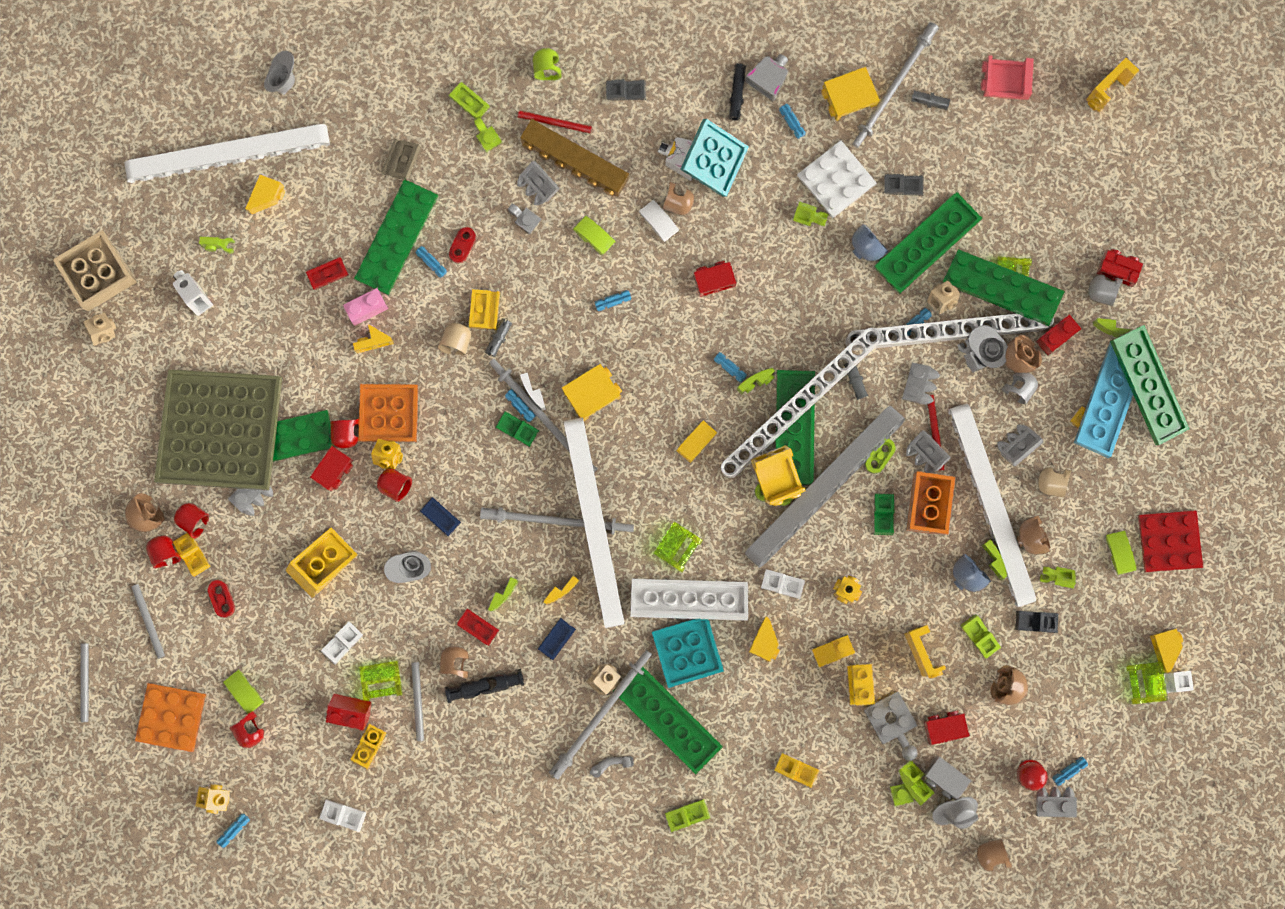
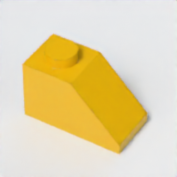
(265, 194)
(765, 642)
(1167, 647)

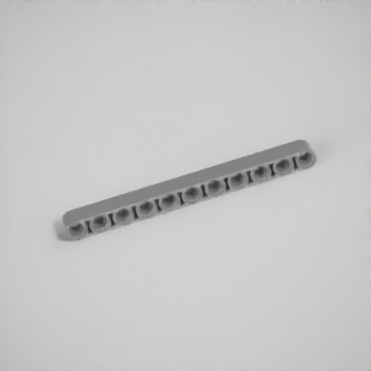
(824, 486)

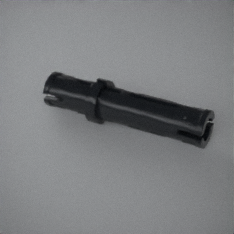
(736, 99)

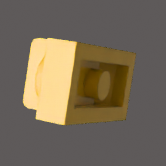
(377, 340)
(833, 651)

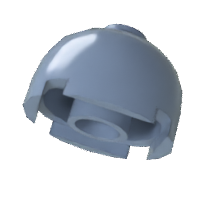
(867, 244)
(969, 575)

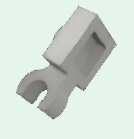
(525, 220)
(972, 360)

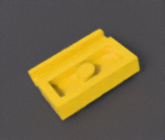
(484, 309)

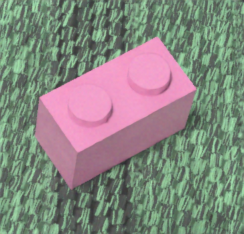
(365, 306)

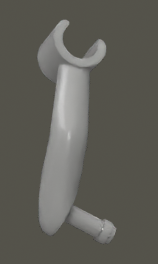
(597, 770)

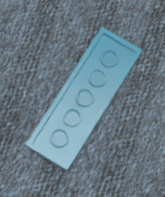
(1105, 408)

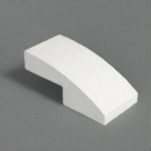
(659, 220)
(535, 395)
(783, 584)
(342, 643)
(1178, 681)
(342, 815)

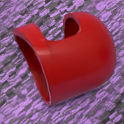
(343, 433)
(391, 482)
(188, 516)
(160, 549)
(243, 738)
(1032, 775)

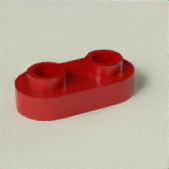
(462, 244)
(221, 599)

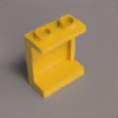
(1123, 73)
(849, 93)
(592, 391)
(777, 476)
(920, 653)
(860, 684)

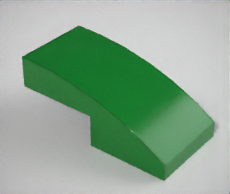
(516, 428)
(884, 514)

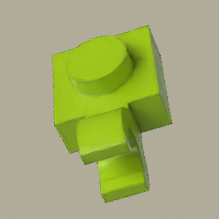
(488, 137)
(807, 214)
(213, 243)
(1061, 576)

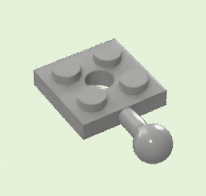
(902, 724)

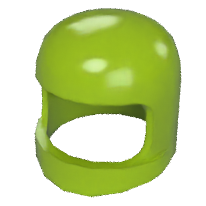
(544, 60)

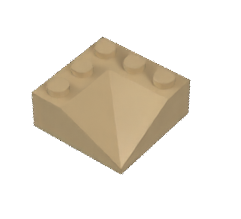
(94, 271)

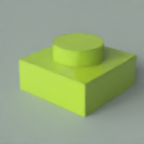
(900, 795)

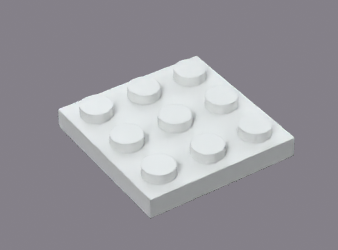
(836, 179)

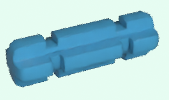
(792, 121)
(431, 262)
(613, 300)
(919, 319)
(730, 367)
(520, 406)
(1070, 771)
(232, 830)

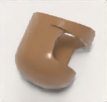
(677, 203)
(447, 661)
(992, 854)

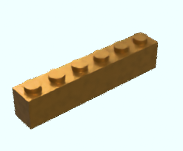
(575, 158)

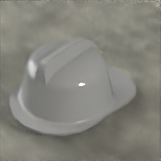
(280, 73)
(988, 346)
(407, 567)
(957, 812)

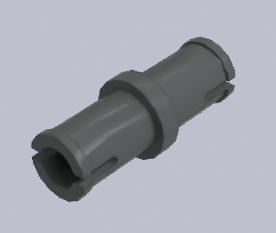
(930, 100)
(498, 337)
(856, 382)

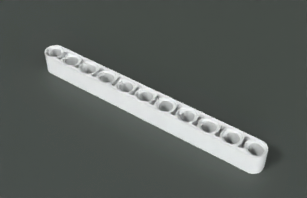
(226, 152)
(956, 325)
(805, 394)
(993, 505)
(594, 522)

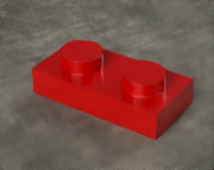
(327, 273)
(477, 627)

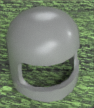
(1103, 290)
(1026, 391)

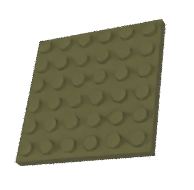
(218, 430)

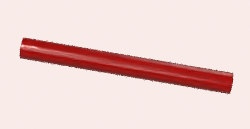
(555, 122)
(934, 424)

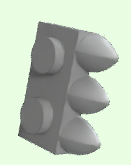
(538, 183)
(918, 384)
(1020, 445)
(928, 452)
(245, 497)
(1055, 804)

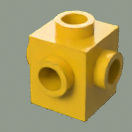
(386, 454)
(842, 595)
(212, 798)

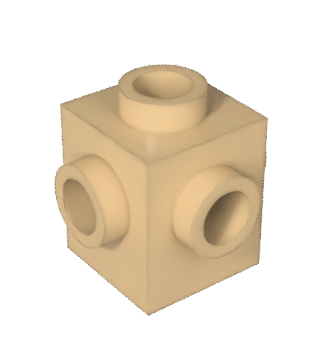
(943, 297)
(100, 328)
(603, 678)

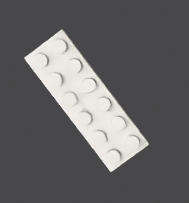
(689, 599)

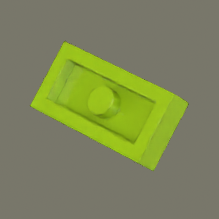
(469, 101)

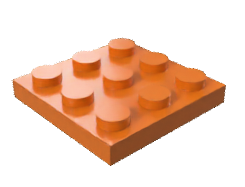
(388, 412)
(170, 717)

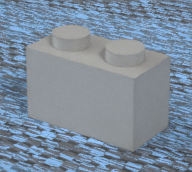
(947, 778)

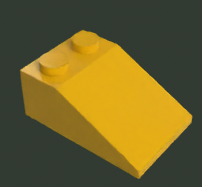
(321, 562)

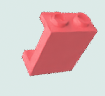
(1007, 78)

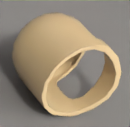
(457, 337)
(1053, 483)

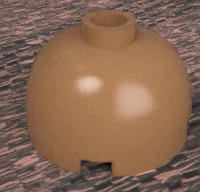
(1022, 356)
(142, 514)
(1033, 537)
(1012, 683)

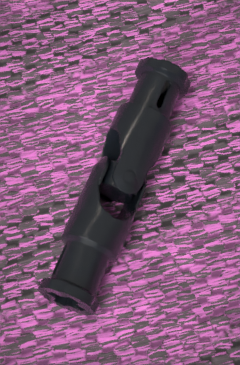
(474, 688)

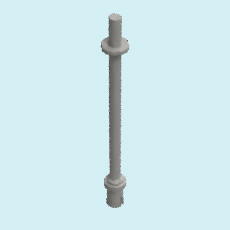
(923, 41)
(505, 375)
(500, 515)
(566, 759)

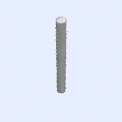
(148, 621)
(84, 682)
(417, 701)

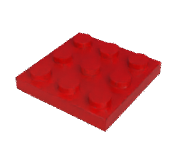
(1170, 541)

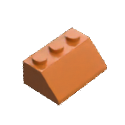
(930, 503)

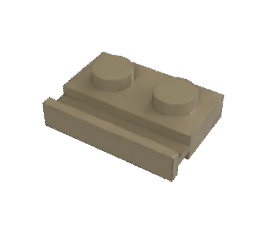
(401, 159)

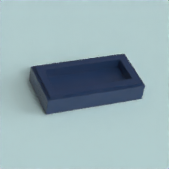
(440, 516)
(556, 639)

